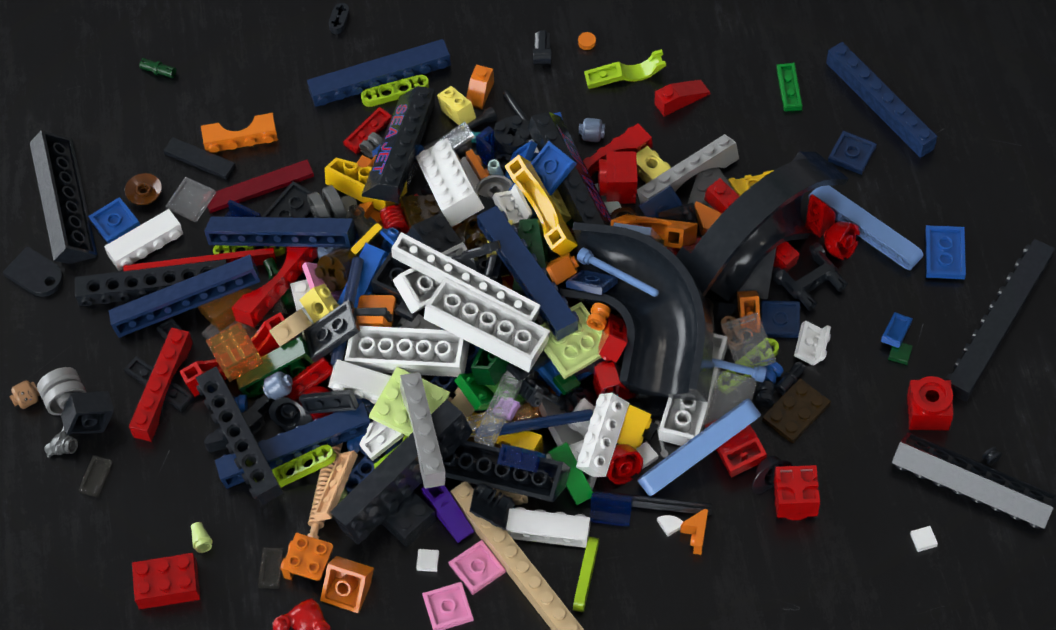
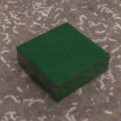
(900, 354)
(566, 385)

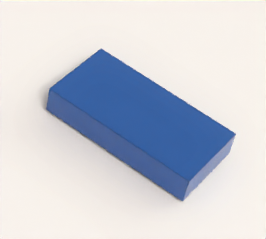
(896, 330)

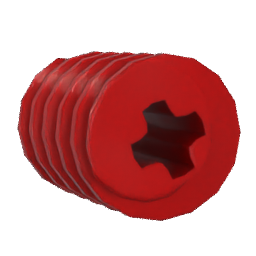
(393, 217)

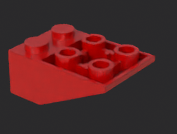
(741, 451)

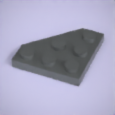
(702, 182)

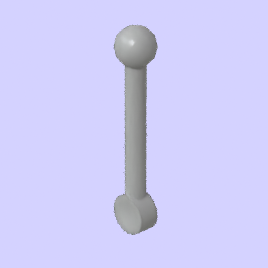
(664, 453)

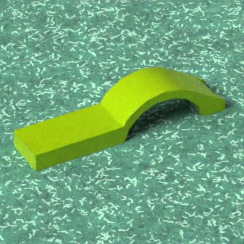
(618, 71)

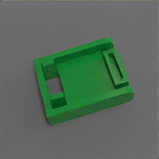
(478, 395)

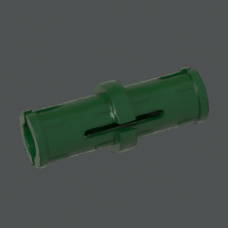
(157, 68)

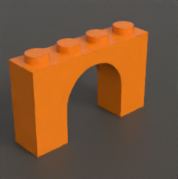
(673, 232)

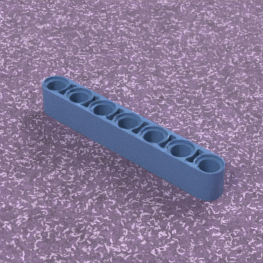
(870, 228)
(699, 447)

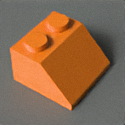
(346, 583)

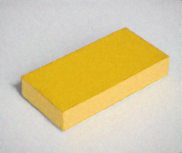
(367, 238)

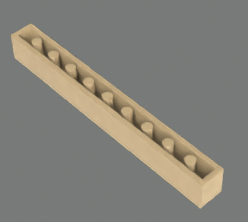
(517, 565)

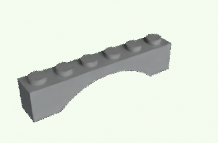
(716, 154)
(426, 441)

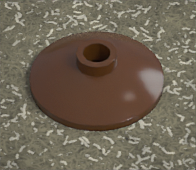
(143, 183)

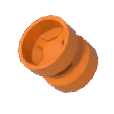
(598, 316)

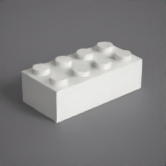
(419, 288)

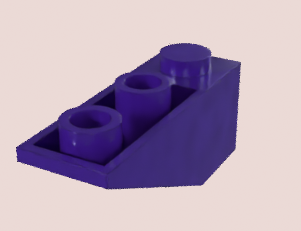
(447, 511)

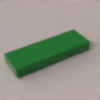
(789, 87)
(576, 483)

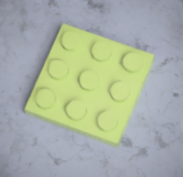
(576, 349)
(390, 407)

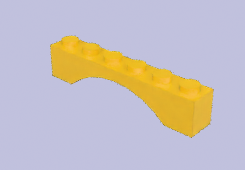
(553, 225)

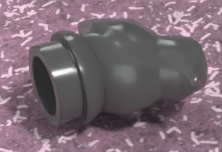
(61, 444)

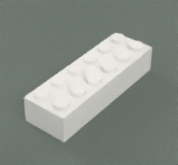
(449, 182)
(486, 324)
(410, 349)
(686, 418)

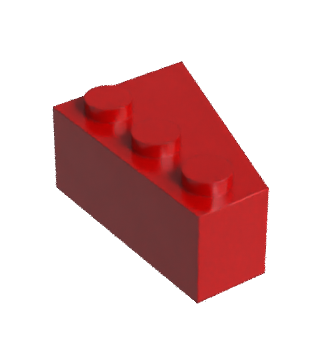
(607, 380)

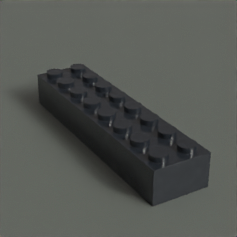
(397, 476)

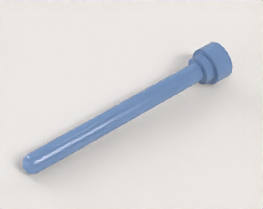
(586, 257)
(757, 373)

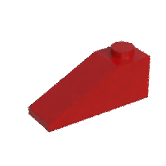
(679, 95)
(819, 216)
(613, 338)

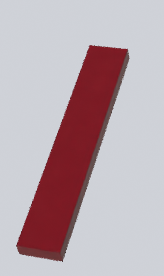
(261, 185)

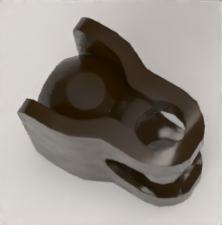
(471, 235)

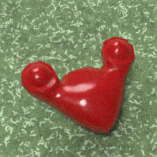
(302, 617)

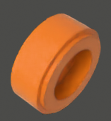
(587, 41)

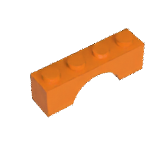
(258, 132)

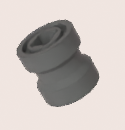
(370, 144)

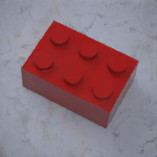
(165, 581)

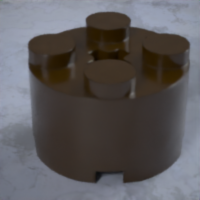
(335, 268)

